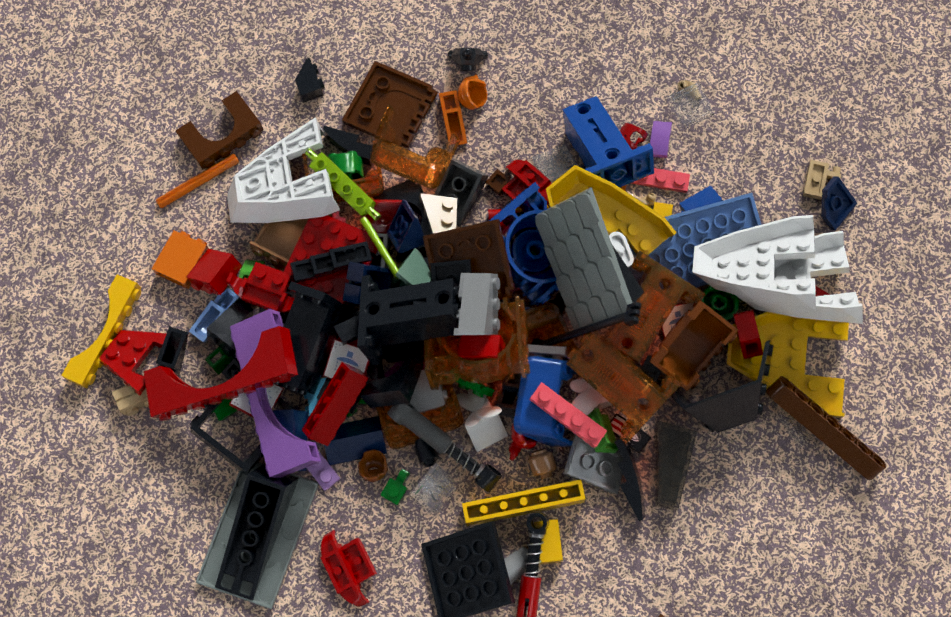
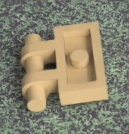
(816, 178)

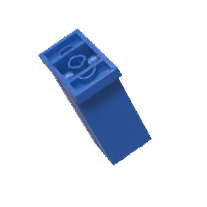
(603, 146)

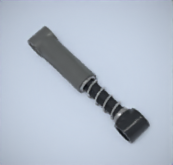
(406, 414)

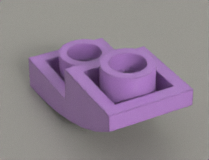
(660, 138)

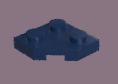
(836, 203)

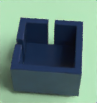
(379, 274)

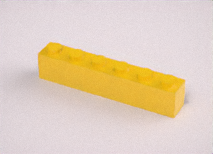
(523, 502)

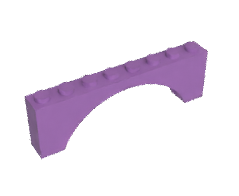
(280, 448)

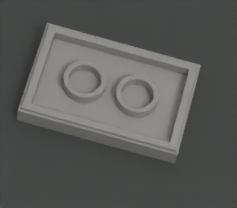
(594, 467)

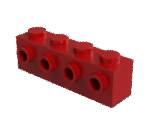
(335, 404)

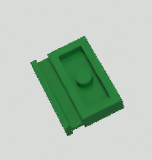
(478, 389)

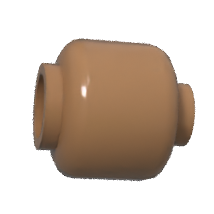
(542, 463)

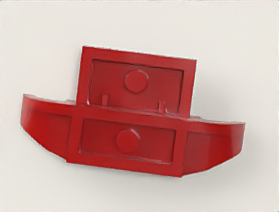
(524, 176)
(264, 288)
(347, 567)

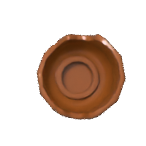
(378, 460)

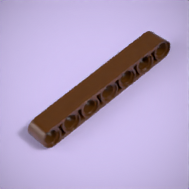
(826, 428)

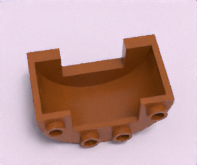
(693, 343)

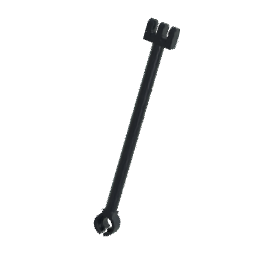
(630, 318)

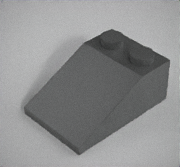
(464, 184)

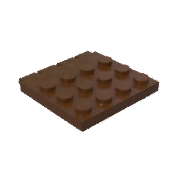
(390, 87)
(478, 242)

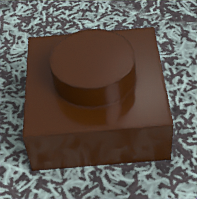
(497, 181)

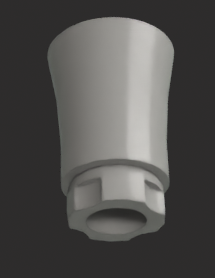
(516, 564)

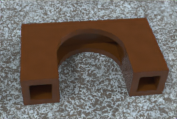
(207, 151)

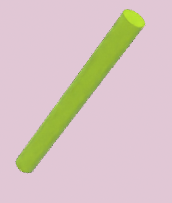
(380, 246)

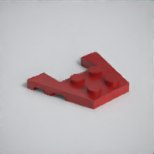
(127, 354)

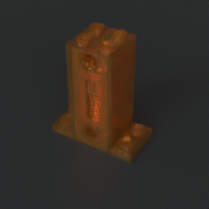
(655, 307)
(620, 381)

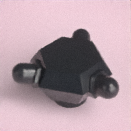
(467, 57)

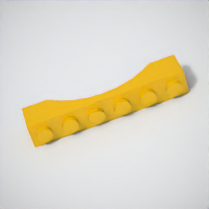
(83, 367)

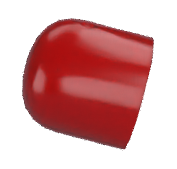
(628, 129)

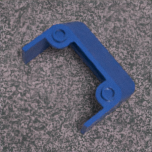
(531, 419)

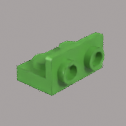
(607, 443)

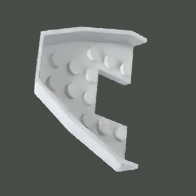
(265, 186)
(746, 259)
(828, 260)

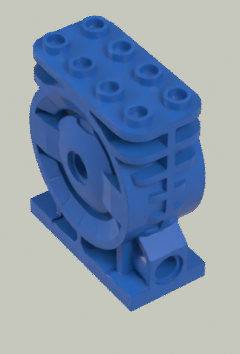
(534, 287)

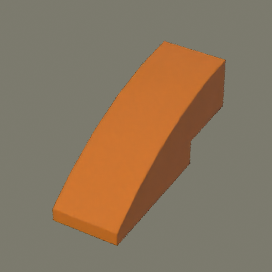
(452, 115)

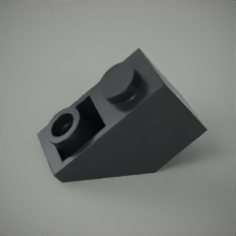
(308, 83)

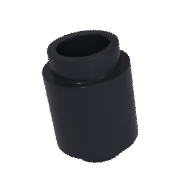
(425, 453)

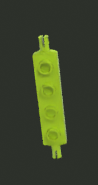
(344, 185)

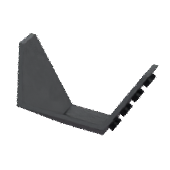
(732, 406)

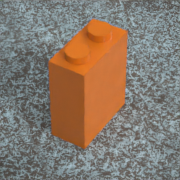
(179, 258)

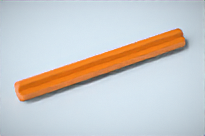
(197, 181)

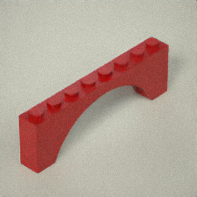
(270, 364)

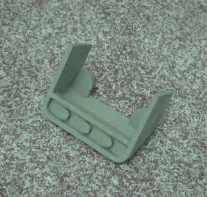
(412, 271)

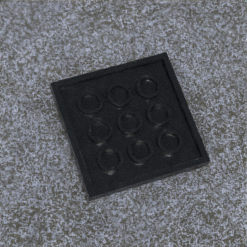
(468, 572)

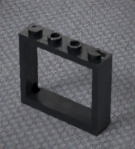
(244, 467)

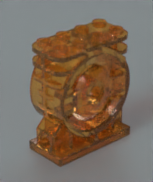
(511, 360)

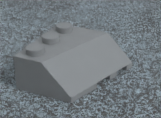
(478, 304)

